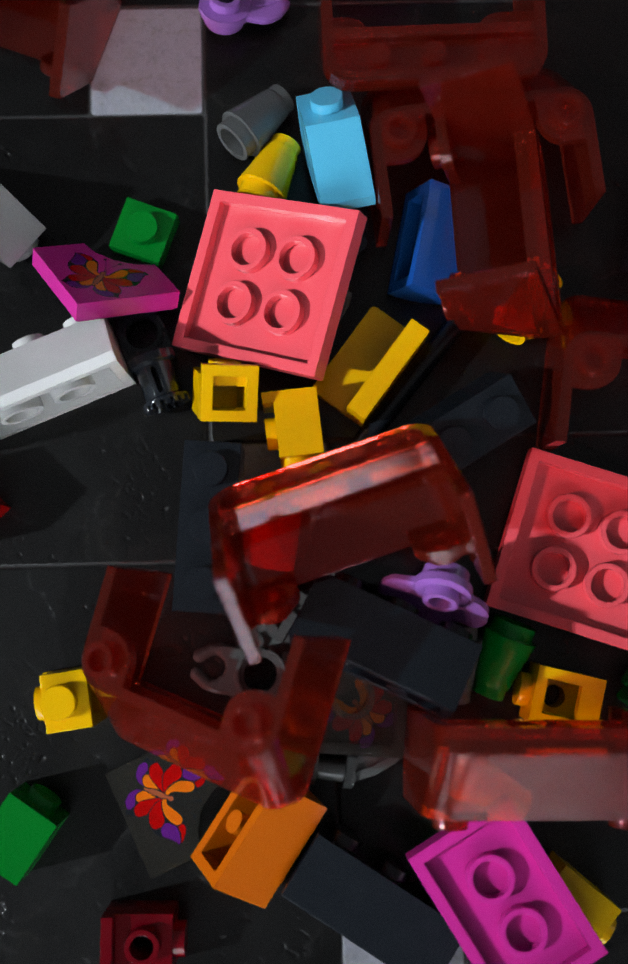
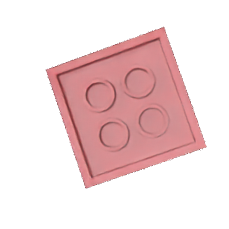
(270, 282)
(566, 549)

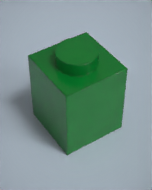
(27, 827)

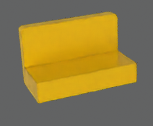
(369, 364)

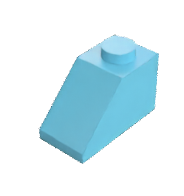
(335, 148)

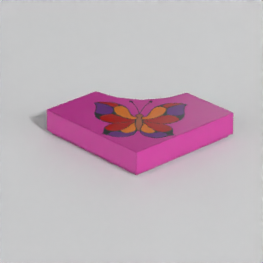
(102, 287)

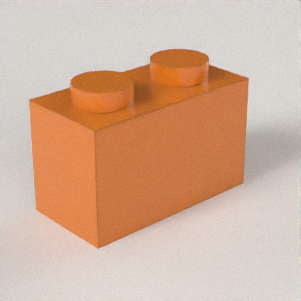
(254, 846)

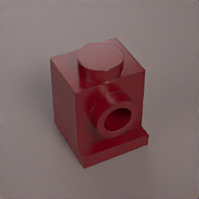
(148, 918)

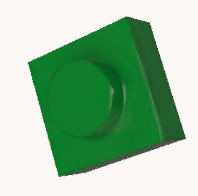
(144, 233)

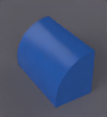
(424, 244)

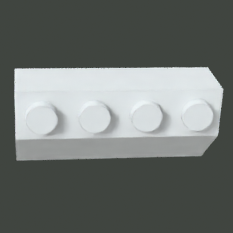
(59, 373)

